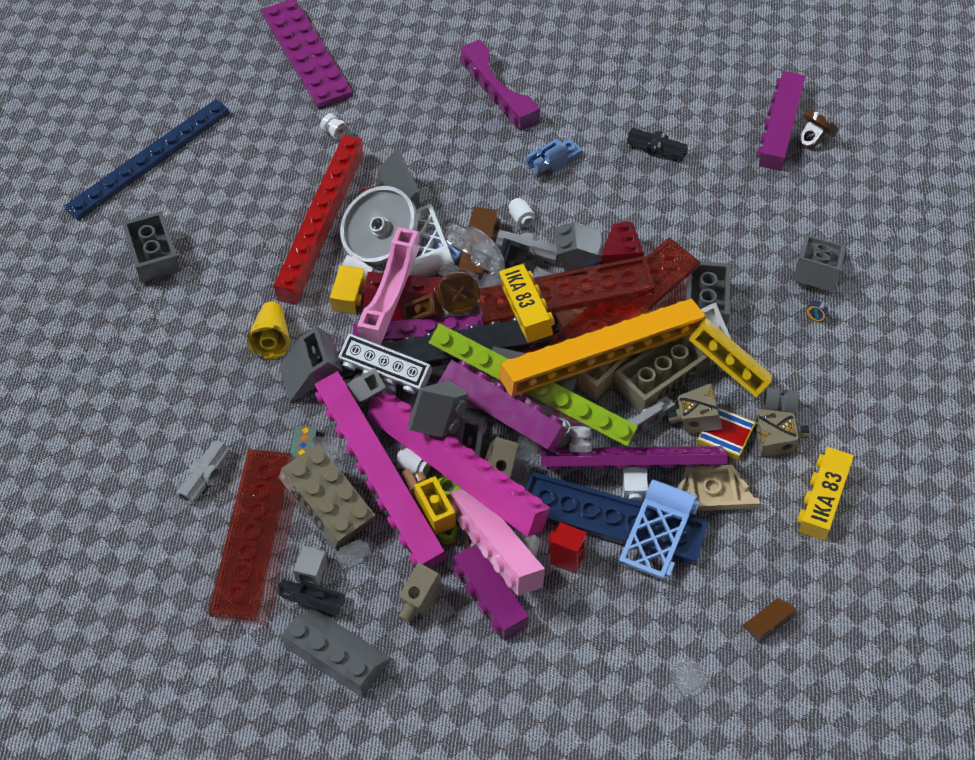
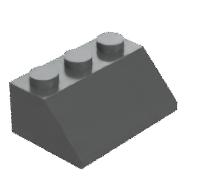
(396, 174)

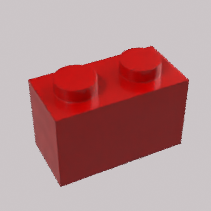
(567, 547)

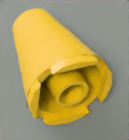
(269, 332)

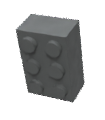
(151, 247)
(710, 285)

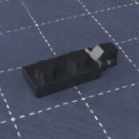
(312, 596)

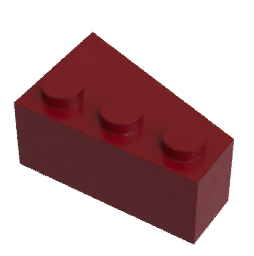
(622, 243)

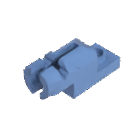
(553, 156)

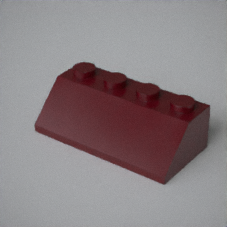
(414, 288)

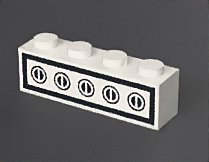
(390, 365)

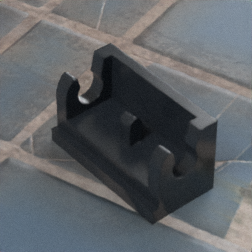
(514, 253)

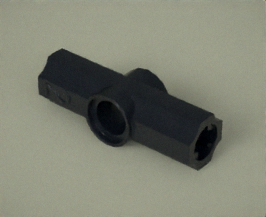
(657, 144)

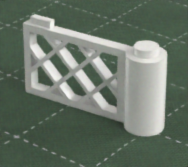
(431, 259)

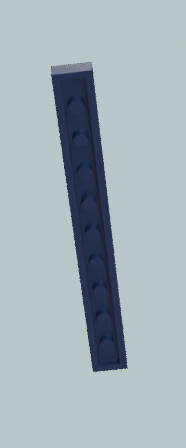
(146, 160)

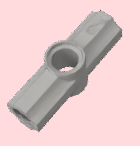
(538, 250)
(203, 472)

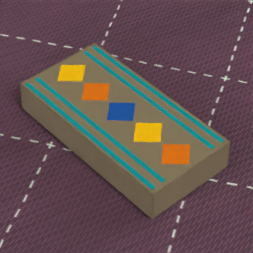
(302, 440)

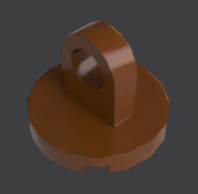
(817, 125)
(458, 292)

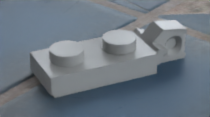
(651, 416)

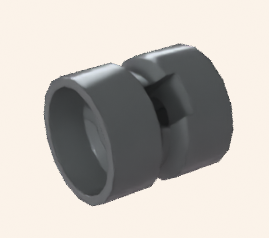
(778, 401)

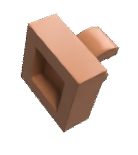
(410, 480)

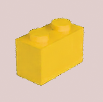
(348, 289)
(435, 505)

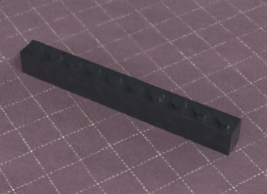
(497, 334)

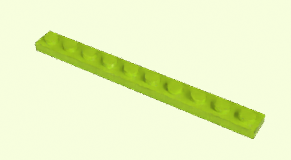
(550, 394)

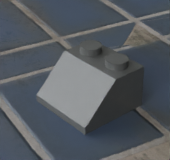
(578, 245)
(438, 409)

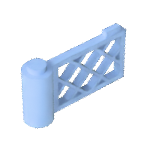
(672, 503)

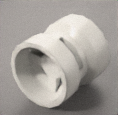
(332, 125)
(580, 439)

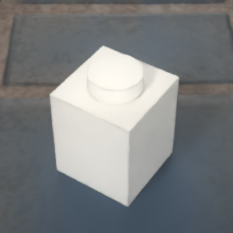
(635, 483)

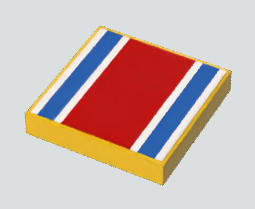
(732, 436)

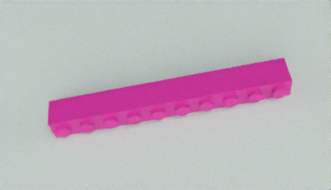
(461, 466)
(380, 471)

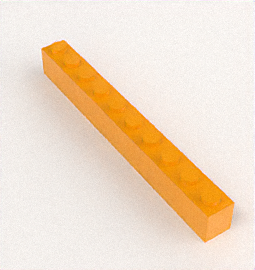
(600, 347)

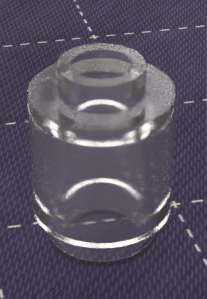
(353, 554)

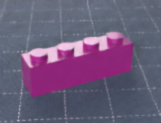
(491, 592)

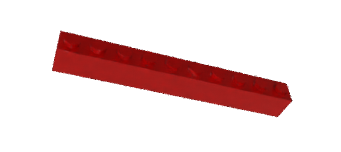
(318, 220)

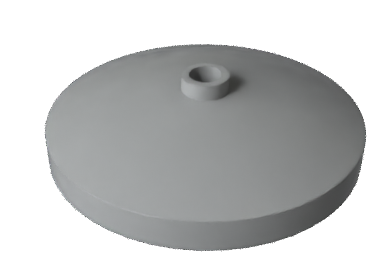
(373, 221)

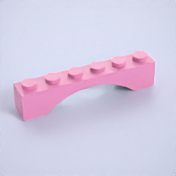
(379, 312)

